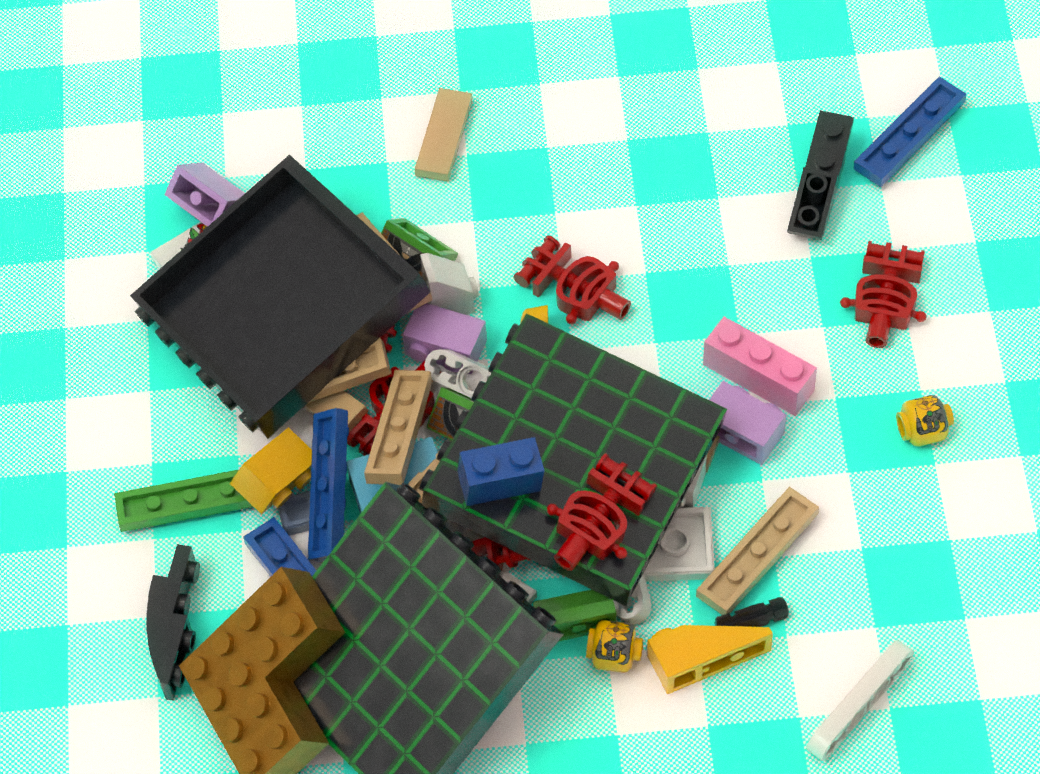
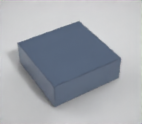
(295, 513)

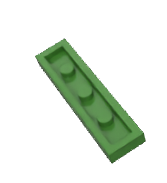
(178, 501)

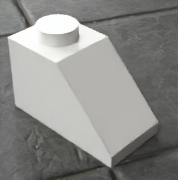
(449, 284)

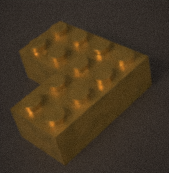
(249, 670)

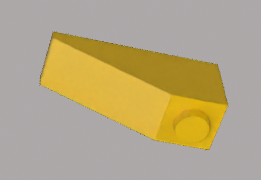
(700, 651)

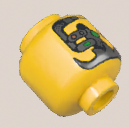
(924, 420)
(614, 646)

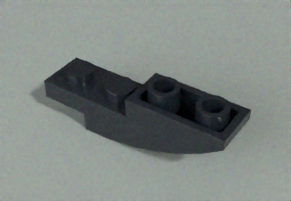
(821, 175)
(167, 619)

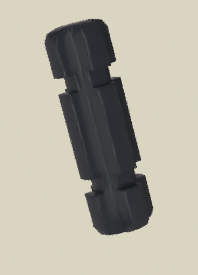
(756, 615)

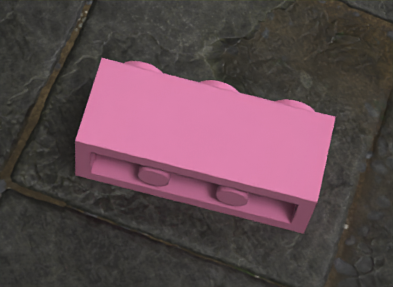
(759, 366)

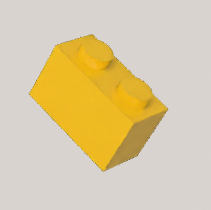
(274, 472)

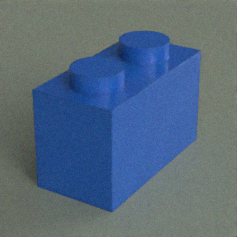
(500, 471)

